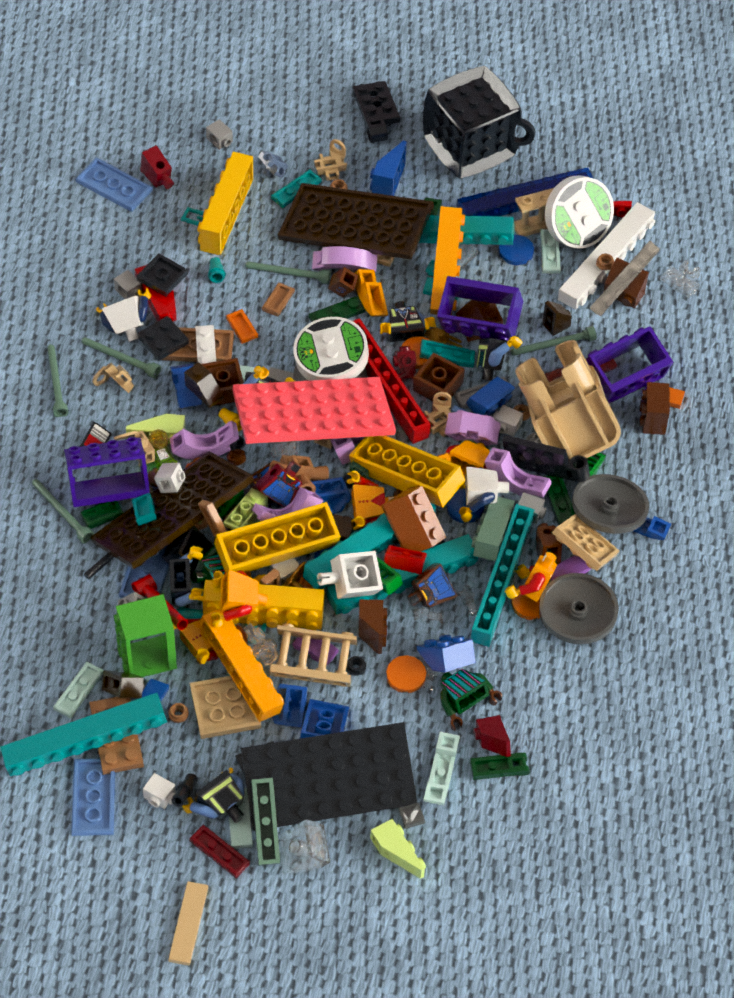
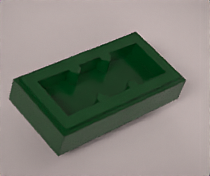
(101, 514)

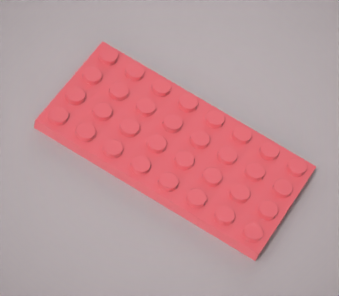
(313, 410)

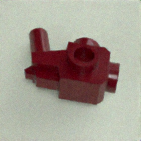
(406, 361)

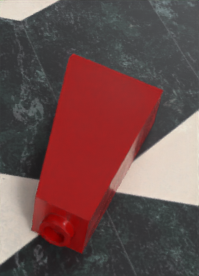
(159, 304)

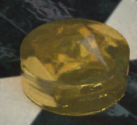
(158, 439)

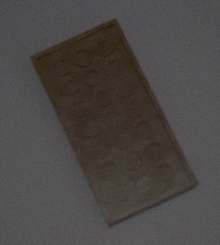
(356, 220)
(176, 512)

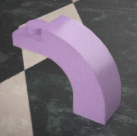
(345, 257)
(193, 445)
(519, 481)
(303, 499)

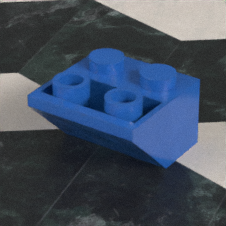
(490, 397)
(447, 653)

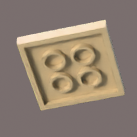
(585, 542)
(221, 708)

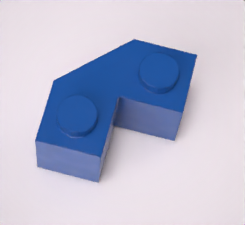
(185, 396)

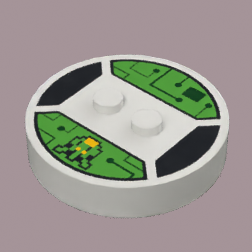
(579, 211)
(331, 349)

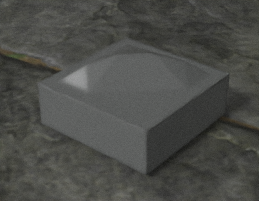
(411, 815)

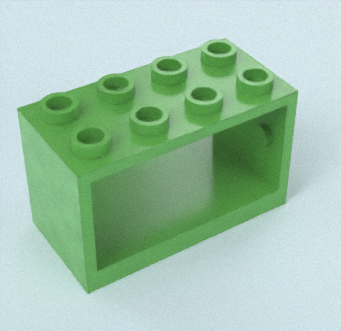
(142, 620)

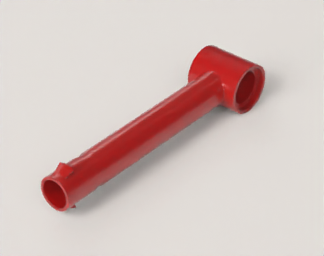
(147, 587)

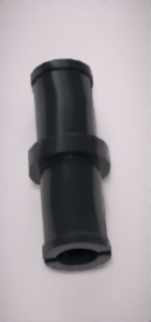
(184, 790)

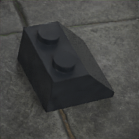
(183, 543)

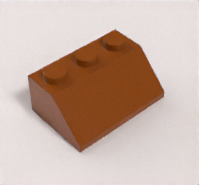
(414, 520)

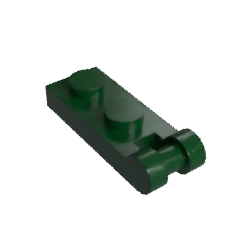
(499, 766)

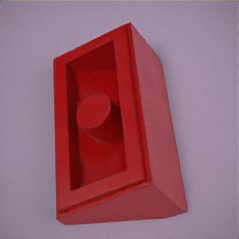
(405, 559)

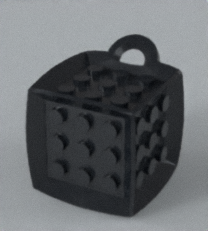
(474, 121)

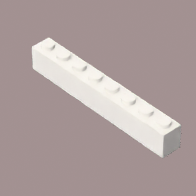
(617, 243)

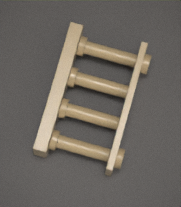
(527, 203)
(301, 671)

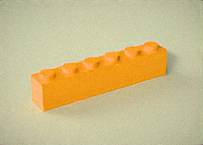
(447, 253)
(242, 667)

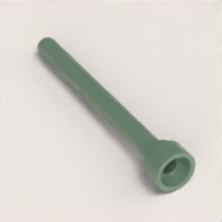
(323, 276)
(587, 334)
(150, 368)
(60, 408)
(82, 531)

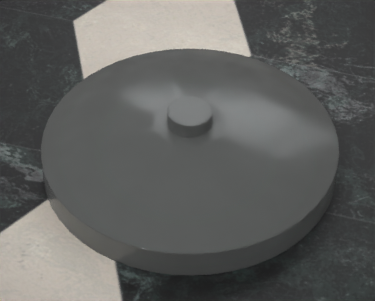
(610, 504)
(578, 608)

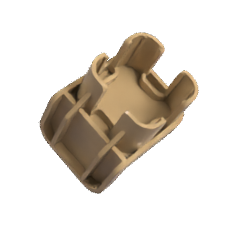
(572, 408)

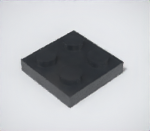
(162, 274)
(163, 338)

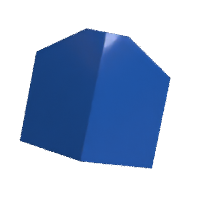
(334, 493)
(294, 705)

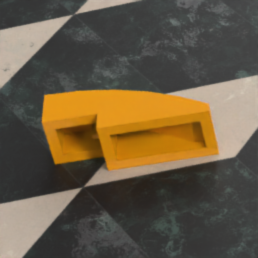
(371, 293)

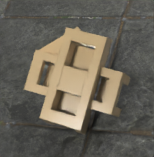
(336, 159)
(114, 372)
(440, 409)
(148, 448)

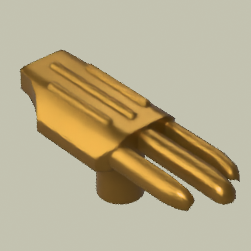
(440, 336)
(293, 580)

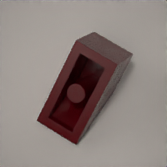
(492, 735)

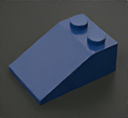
(389, 171)
(324, 718)

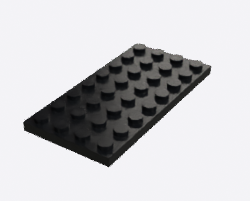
(334, 773)

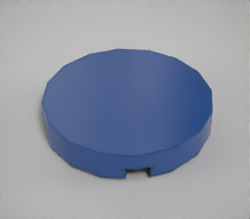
(519, 252)
(456, 502)

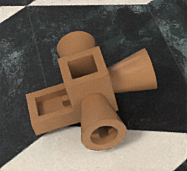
(306, 472)

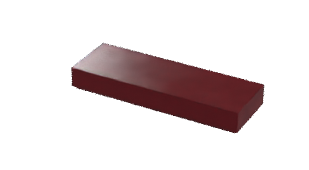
(219, 851)

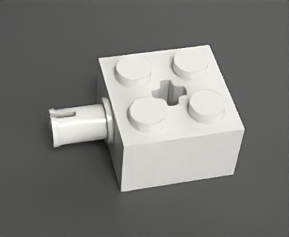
(353, 575)

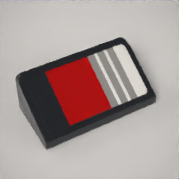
(96, 434)

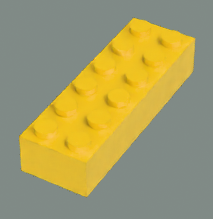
(225, 203)
(407, 467)
(277, 539)
(285, 605)

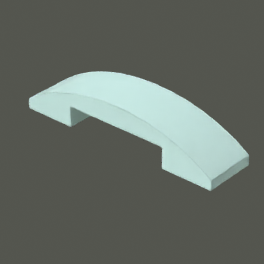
(442, 768)

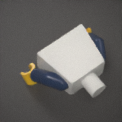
(126, 315)
(480, 489)

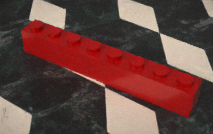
(397, 395)

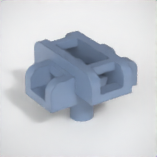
(273, 164)

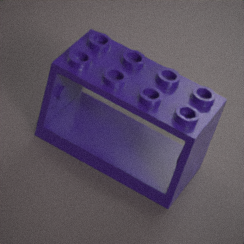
(482, 292)
(654, 352)
(112, 487)

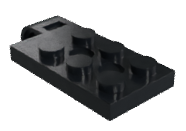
(376, 117)
(546, 459)

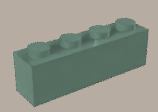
(492, 528)
(265, 821)

